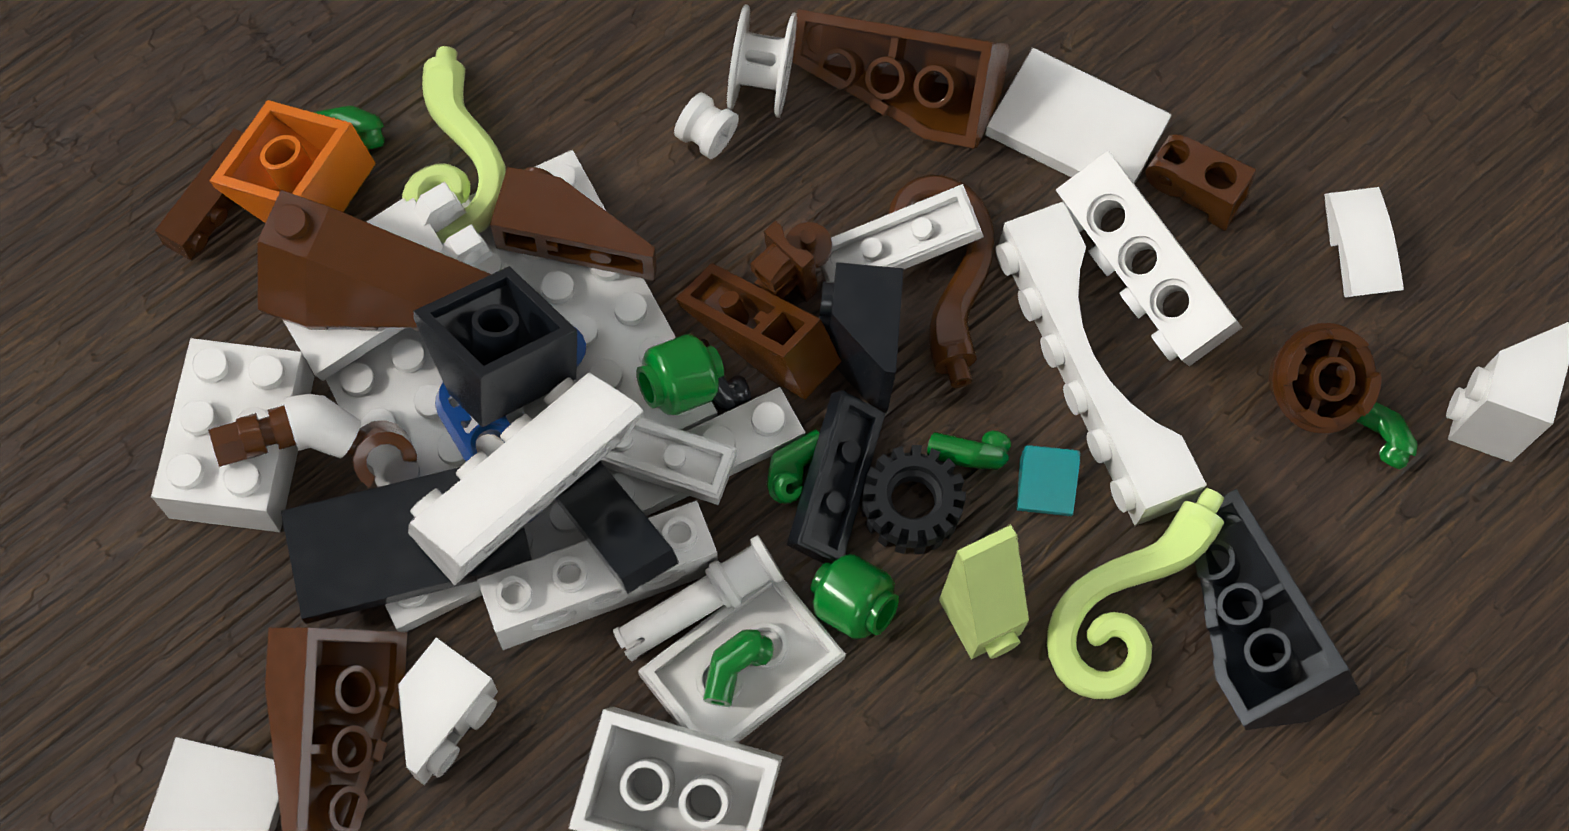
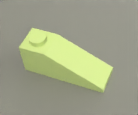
(987, 595)

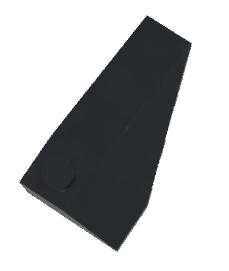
(1262, 631)

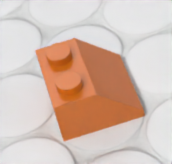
(294, 154)

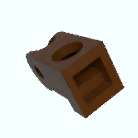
(1201, 178)

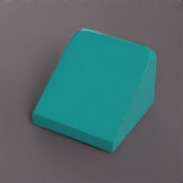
(1048, 480)

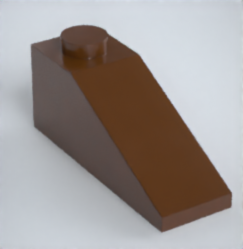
(557, 222)
(763, 329)

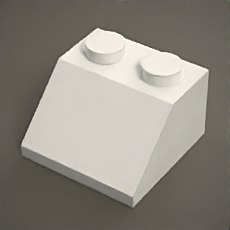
(1512, 396)

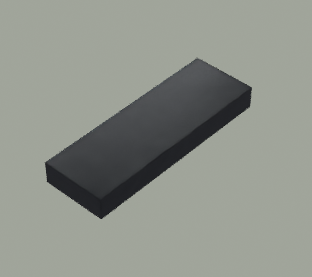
(836, 478)
(617, 528)

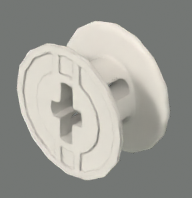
(761, 61)

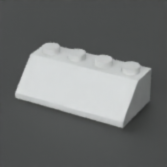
(522, 475)

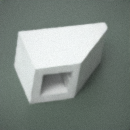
(438, 705)

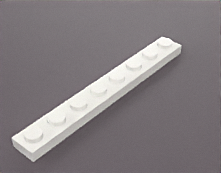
(753, 428)

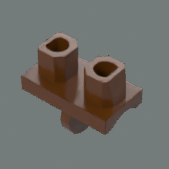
(791, 262)

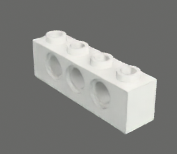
(1207, 319)
(578, 585)

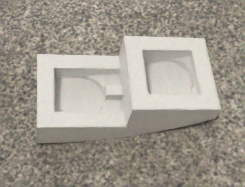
(1365, 241)

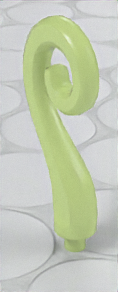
(443, 97)
(1181, 545)

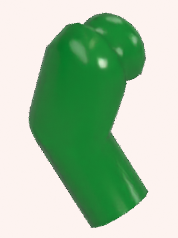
(365, 123)
(1394, 430)
(967, 453)
(788, 466)
(732, 657)

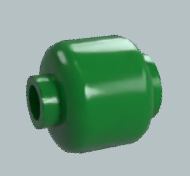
(679, 374)
(854, 596)

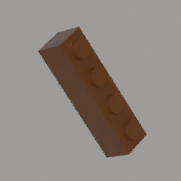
(199, 208)

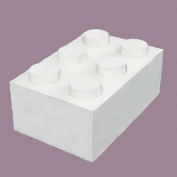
(214, 389)
(671, 779)

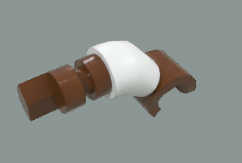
(314, 424)

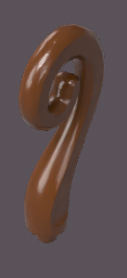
(949, 329)

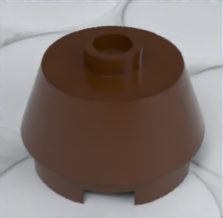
(1324, 378)

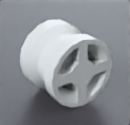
(706, 125)

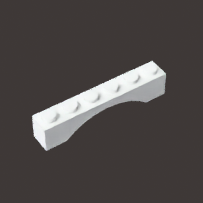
(1145, 460)

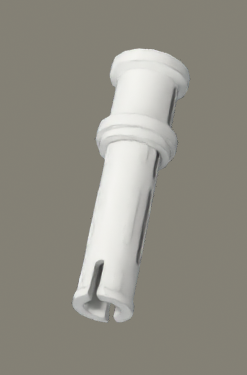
(721, 586)

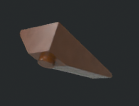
(920, 77)
(344, 272)
(327, 719)

